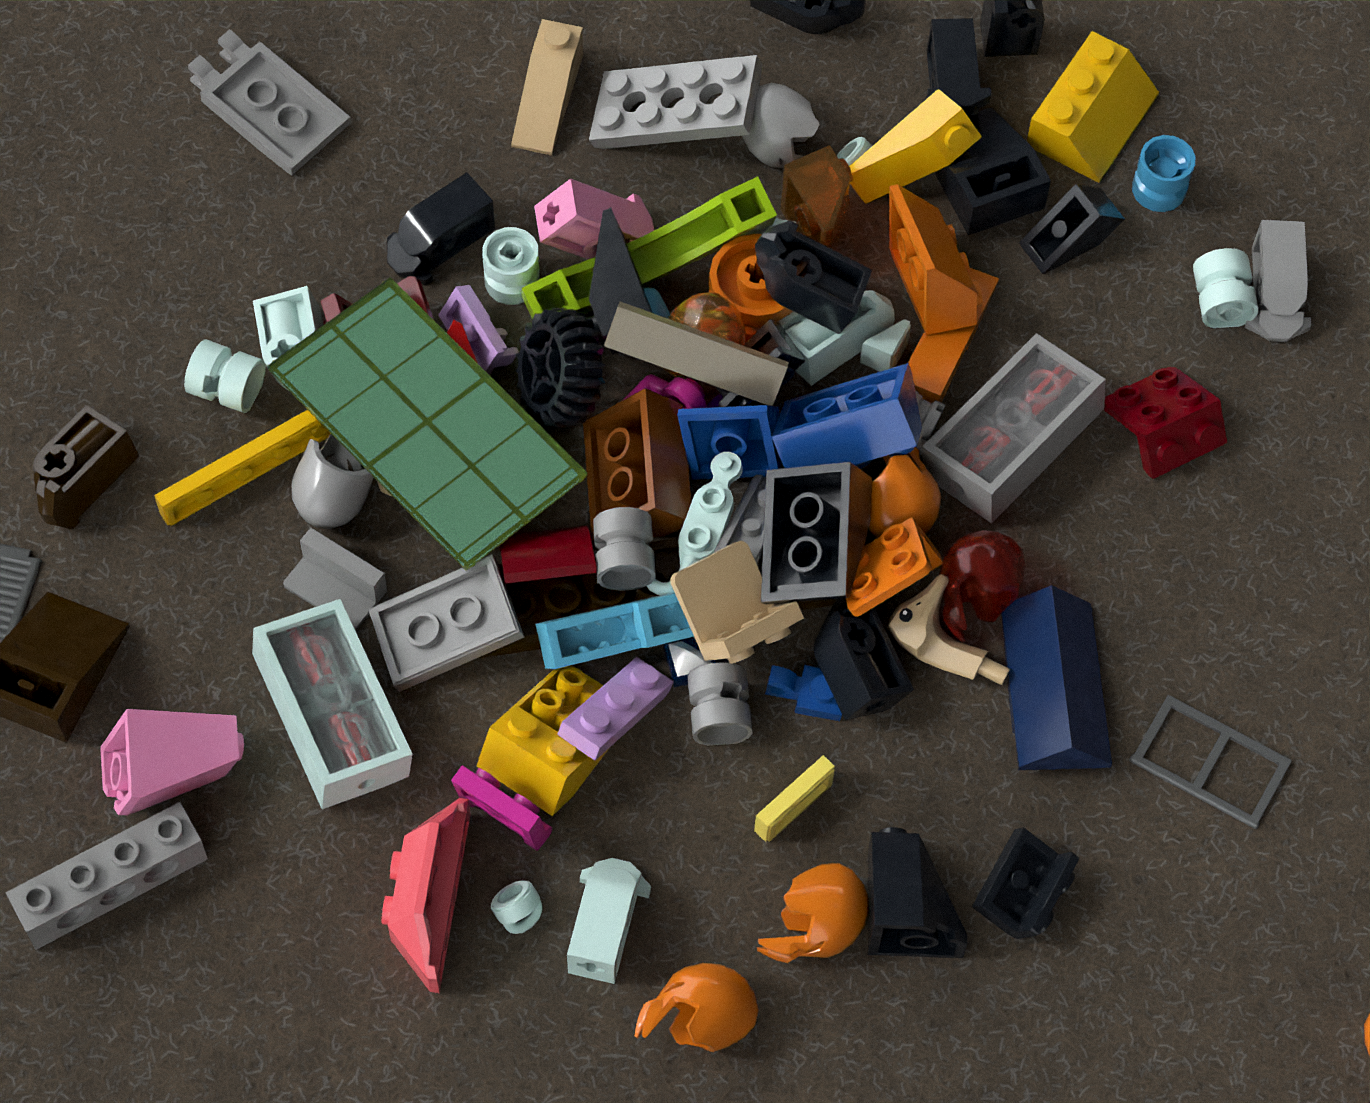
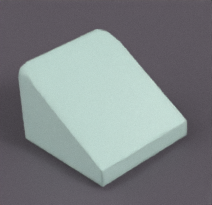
(886, 347)

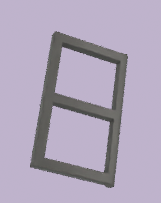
(1196, 788)

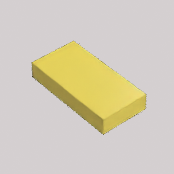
(794, 799)

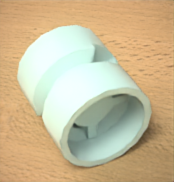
(510, 264)
(1224, 288)
(218, 374)

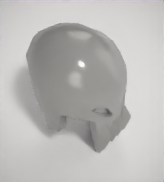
(777, 122)
(326, 489)

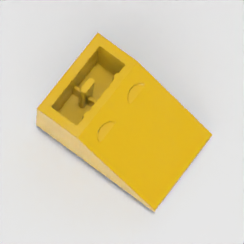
(525, 746)

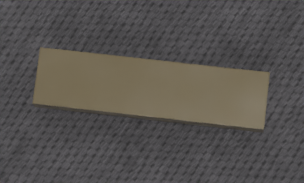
(696, 354)

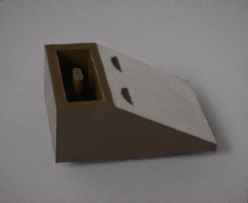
(55, 664)

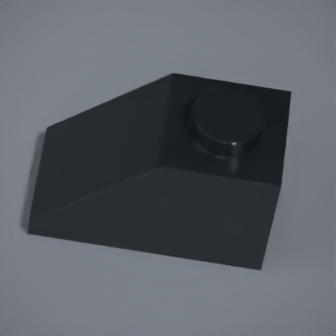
(1071, 227)

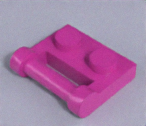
(515, 813)

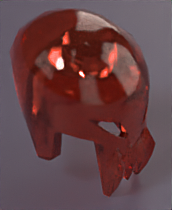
(984, 571)

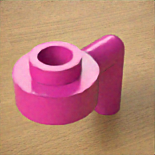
(680, 390)

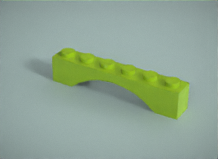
(664, 250)

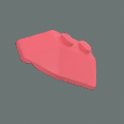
(426, 891)

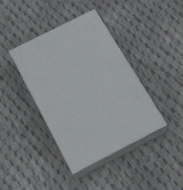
(445, 623)

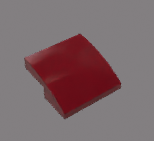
(547, 554)

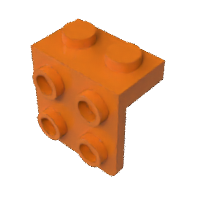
(891, 564)

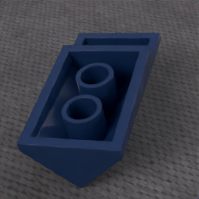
(1055, 682)

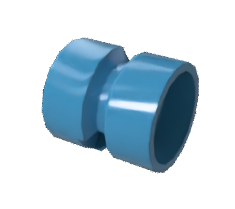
(1163, 173)

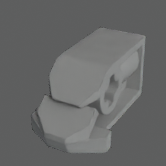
(1280, 280)

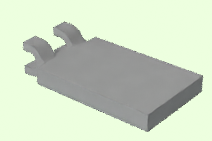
(268, 103)

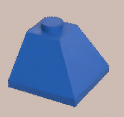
(730, 429)

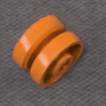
(742, 282)

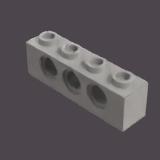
(107, 875)

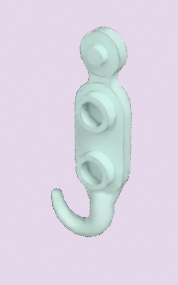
(706, 516)

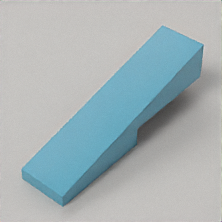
(612, 631)

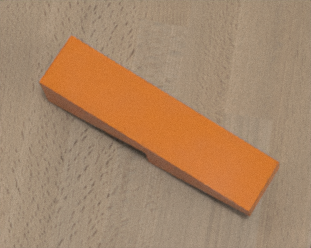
(940, 353)

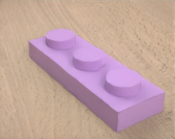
(615, 708)

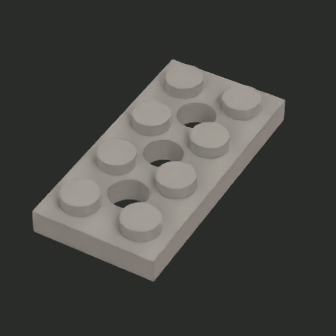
(690, 117)

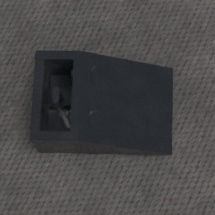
(995, 176)

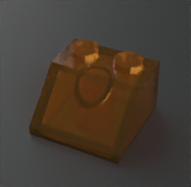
(817, 195)

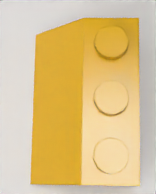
(1092, 108)

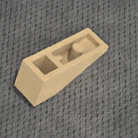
(548, 86)

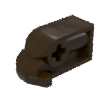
(80, 466)

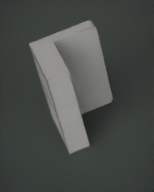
(335, 573)

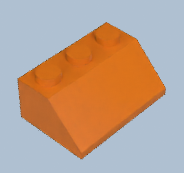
(931, 264)

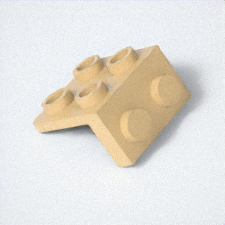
(725, 605)

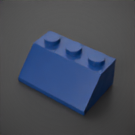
(851, 421)

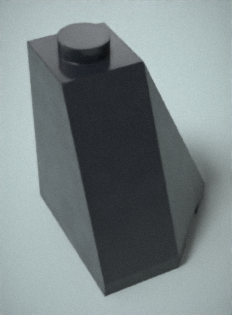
(908, 900)

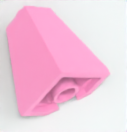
(165, 755)

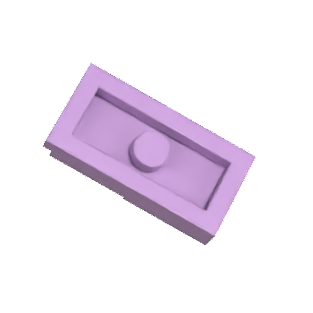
(483, 337)

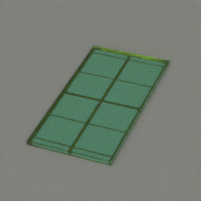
(427, 423)

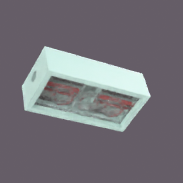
(331, 703)

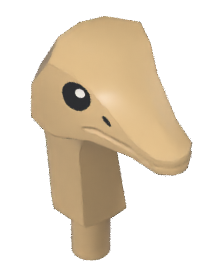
(919, 632)

